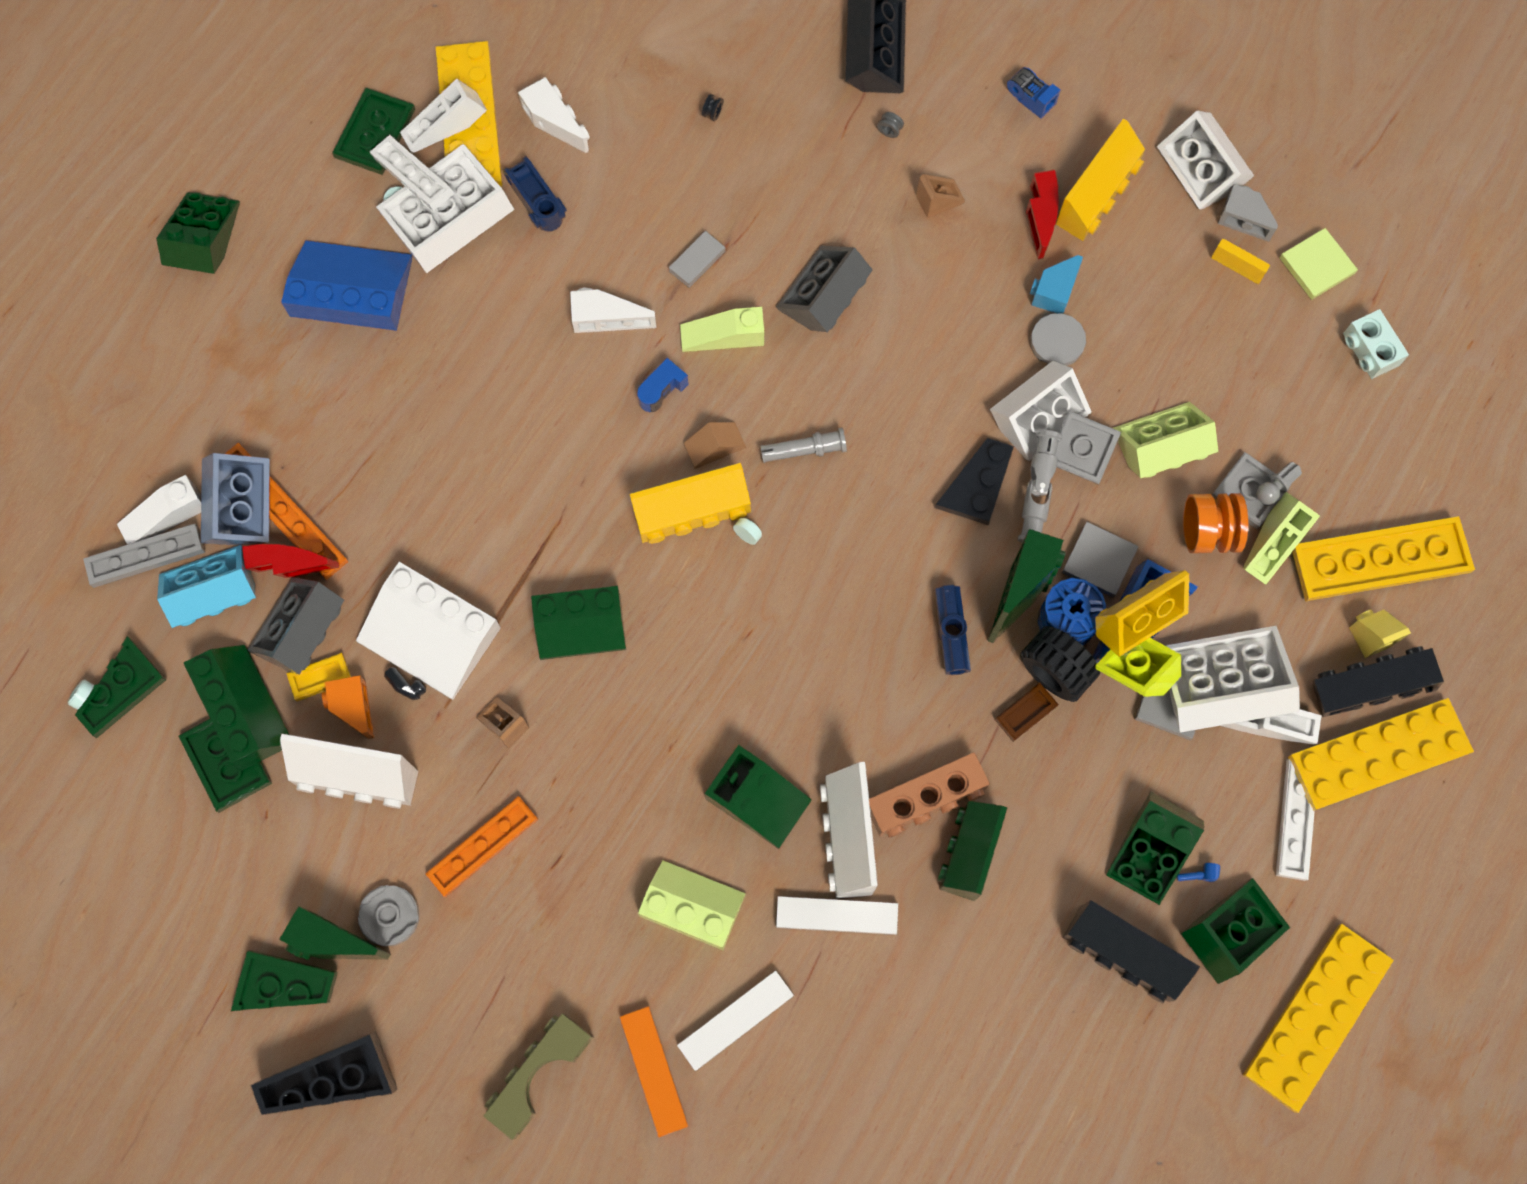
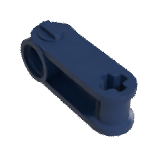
(535, 195)

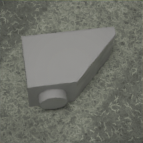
(1248, 213)

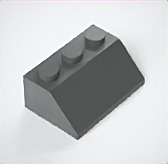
(825, 287)
(296, 625)

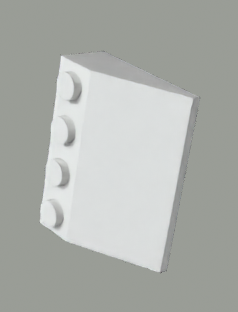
(468, 213)
(427, 630)
(1233, 680)
(348, 771)
(850, 832)

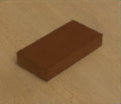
(1026, 712)

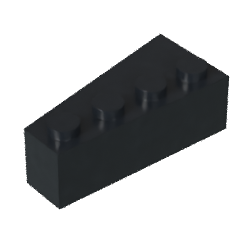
(1378, 681)
(338, 1075)

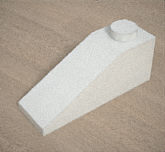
(447, 115)
(601, 311)
(162, 510)

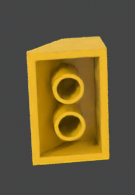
(1144, 612)

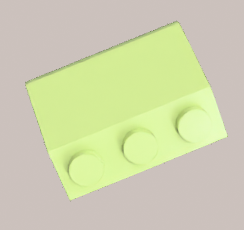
(1167, 439)
(691, 905)

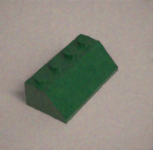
(237, 704)

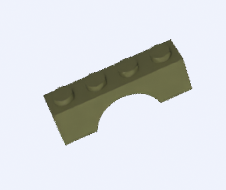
(512, 1107)

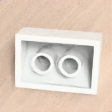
(1204, 159)
(1040, 405)

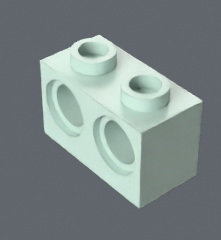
(1381, 341)

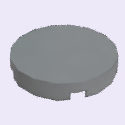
(1058, 339)
(388, 915)

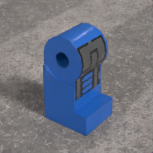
(1033, 92)
(660, 385)

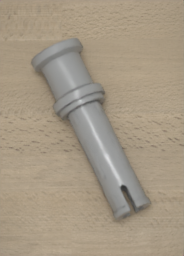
(816, 444)

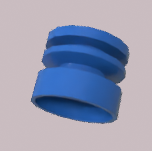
(1064, 597)

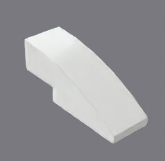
(1294, 727)

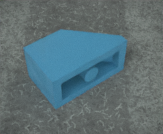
(1056, 285)

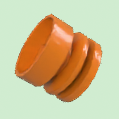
(1215, 522)

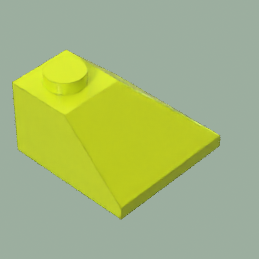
(1145, 669)

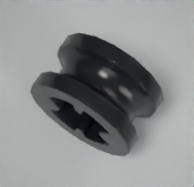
(712, 107)

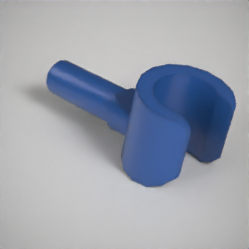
(1210, 873)

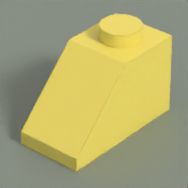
(1377, 631)

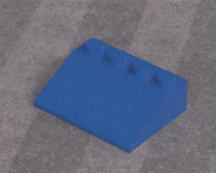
(347, 285)

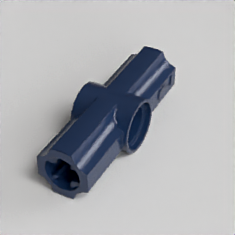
(951, 613)

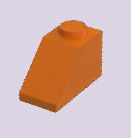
(349, 702)

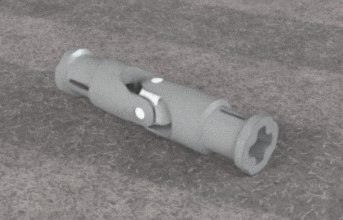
(1042, 470)

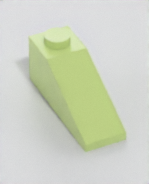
(724, 330)
(1279, 536)

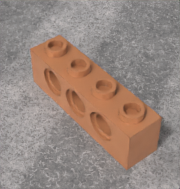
(965, 769)

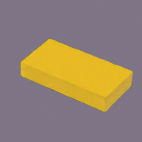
(1240, 261)
(313, 678)

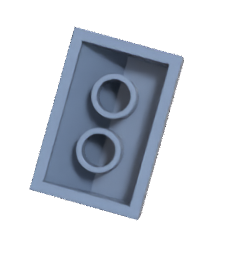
(234, 500)

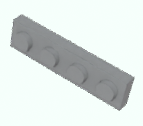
(144, 555)

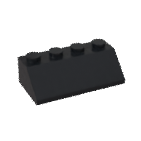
(876, 45)
(1130, 952)

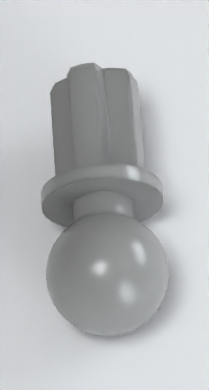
(1269, 492)

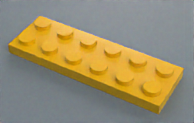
(472, 66)
(1382, 558)
(1380, 754)
(1318, 1018)

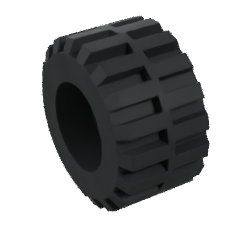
(1060, 663)

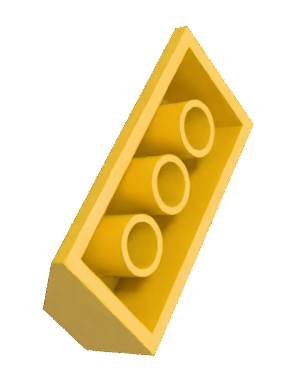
(1101, 182)
(691, 503)

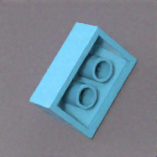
(205, 587)

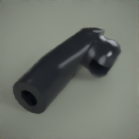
(401, 686)

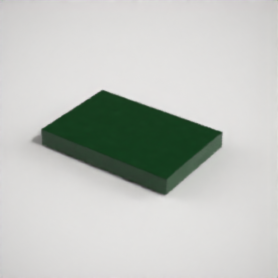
(370, 123)
(218, 775)

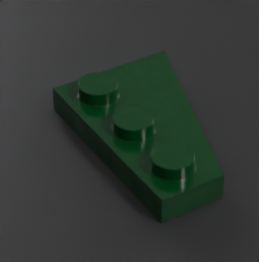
(123, 686)
(280, 982)

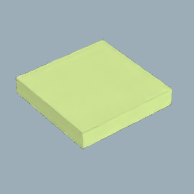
(1318, 263)

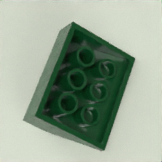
(1028, 577)

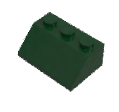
(578, 622)
(972, 849)

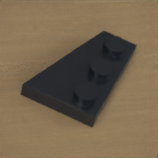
(978, 484)

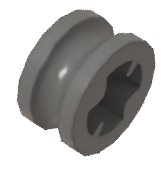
(890, 125)

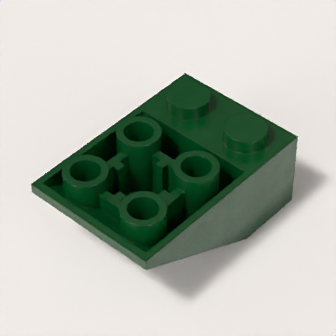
(198, 233)
(757, 797)
(1156, 848)

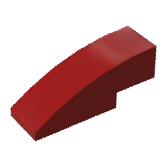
(1043, 209)
(285, 560)

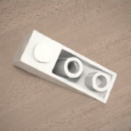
(548, 113)

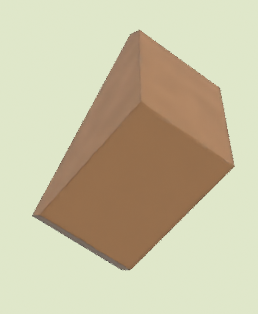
(938, 194)
(713, 443)
(503, 722)

